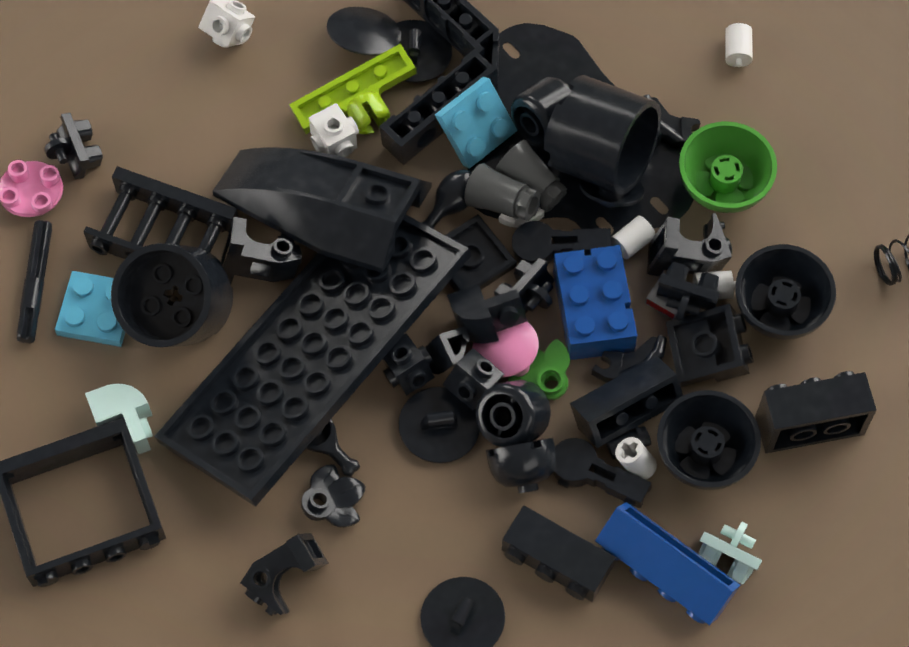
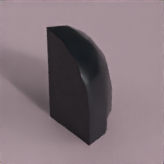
(447, 349)

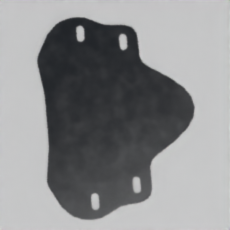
(560, 55)

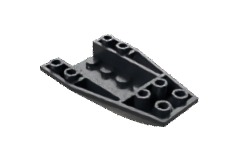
(323, 201)

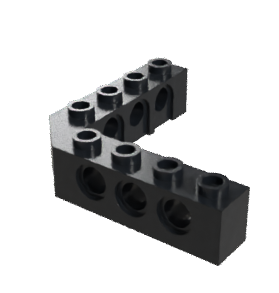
(478, 43)

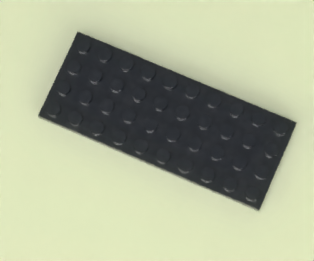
(306, 360)

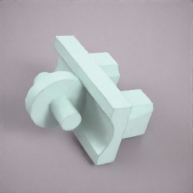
(744, 562)

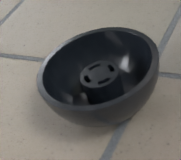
(792, 279)
(708, 423)

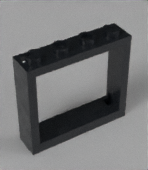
(60, 454)

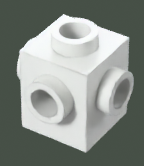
(227, 22)
(333, 132)

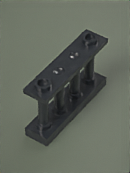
(158, 197)

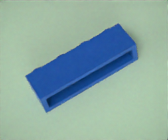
(667, 564)

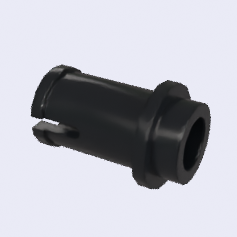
(637, 432)

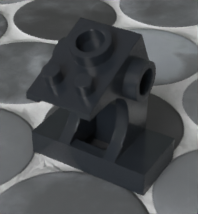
(699, 256)
(259, 260)
(298, 552)

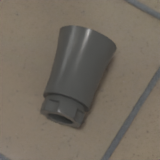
(526, 167)
(501, 194)

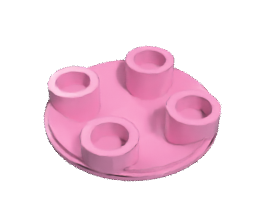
(30, 188)
(513, 351)

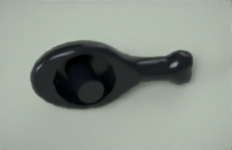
(449, 197)
(327, 443)

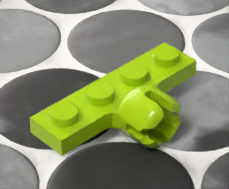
(359, 91)

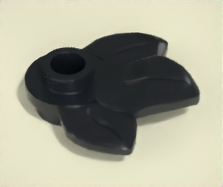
(337, 495)

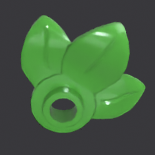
(547, 367)

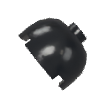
(523, 464)

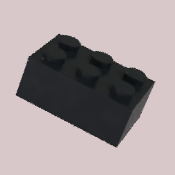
(815, 411)

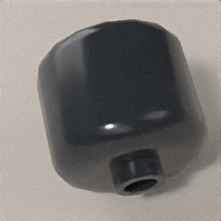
(535, 106)
(513, 413)

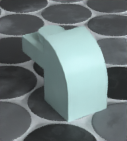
(121, 401)

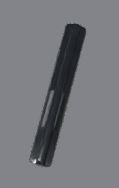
(34, 282)

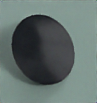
(363, 30)
(425, 48)
(438, 426)
(463, 614)

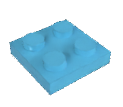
(476, 122)
(88, 311)

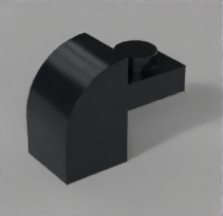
(486, 316)

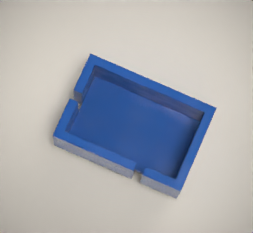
(594, 302)

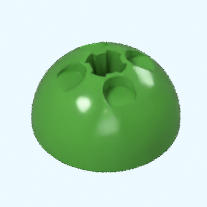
(725, 153)

